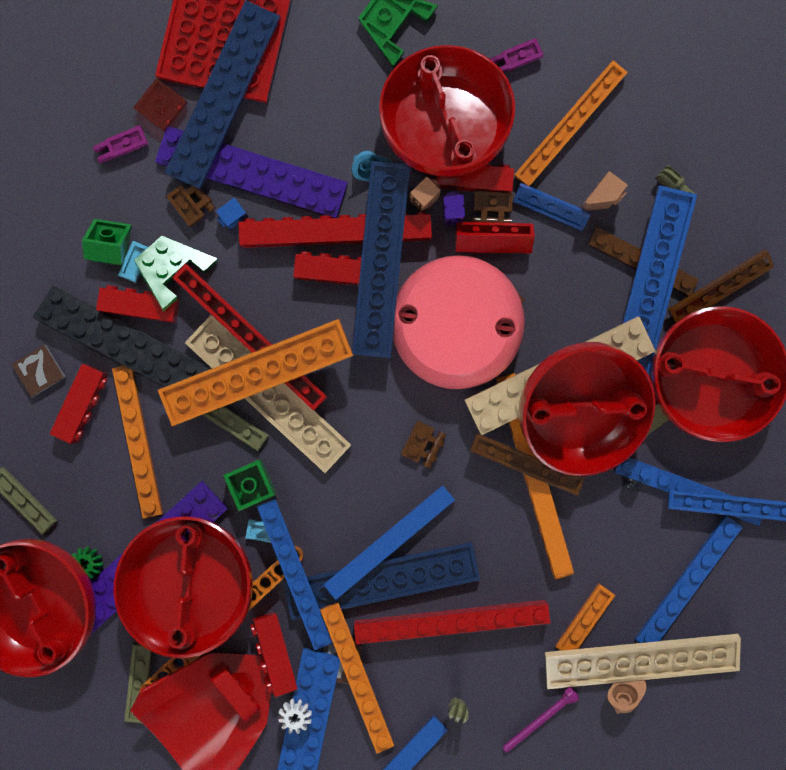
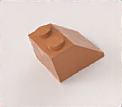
(607, 192)

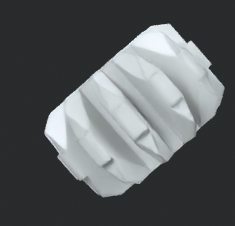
(288, 712)

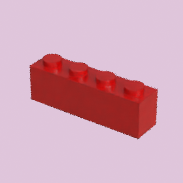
(484, 179)
(494, 237)
(327, 269)
(134, 304)
(79, 403)
(274, 654)

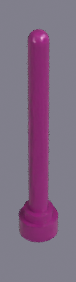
(568, 697)

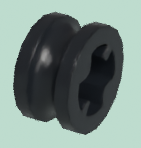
(632, 484)

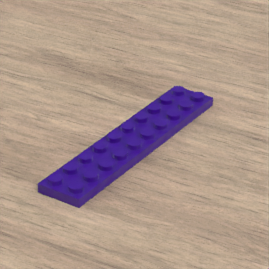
(266, 177)
(199, 503)

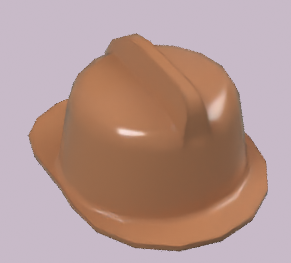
(626, 695)

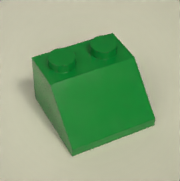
(106, 241)

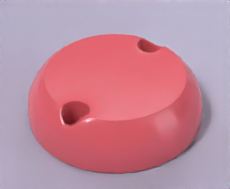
(458, 322)

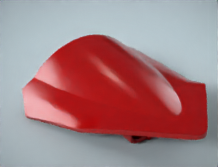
(208, 710)

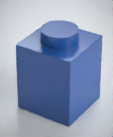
(231, 214)

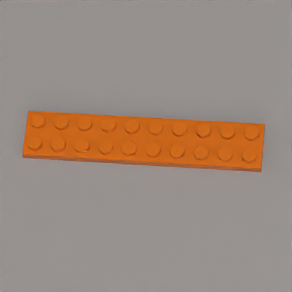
(255, 372)

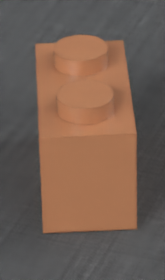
(425, 194)

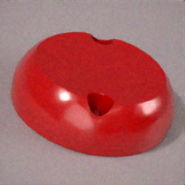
(447, 110)
(720, 374)
(586, 408)
(183, 587)
(43, 607)

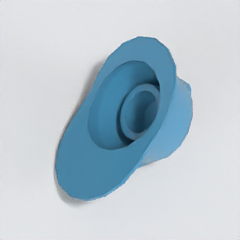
(362, 164)

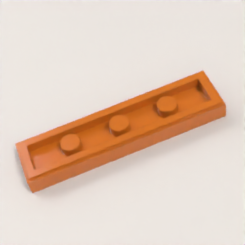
(585, 619)

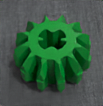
(86, 554)

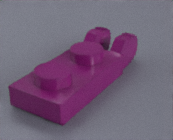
(519, 55)
(121, 144)

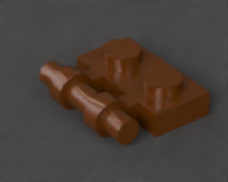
(492, 202)
(185, 205)
(417, 442)

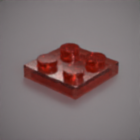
(160, 105)

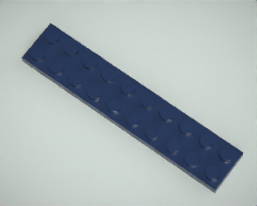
(223, 95)
(381, 259)
(398, 578)

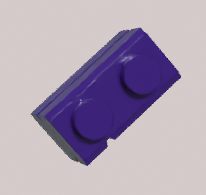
(453, 208)

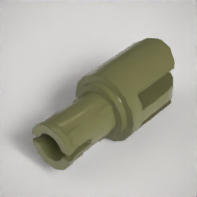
(670, 178)
(458, 710)

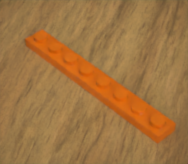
(570, 123)
(137, 442)
(357, 677)

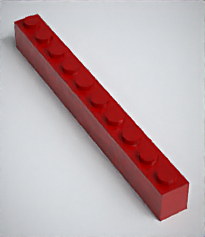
(322, 231)
(242, 329)
(451, 621)

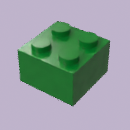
(250, 484)

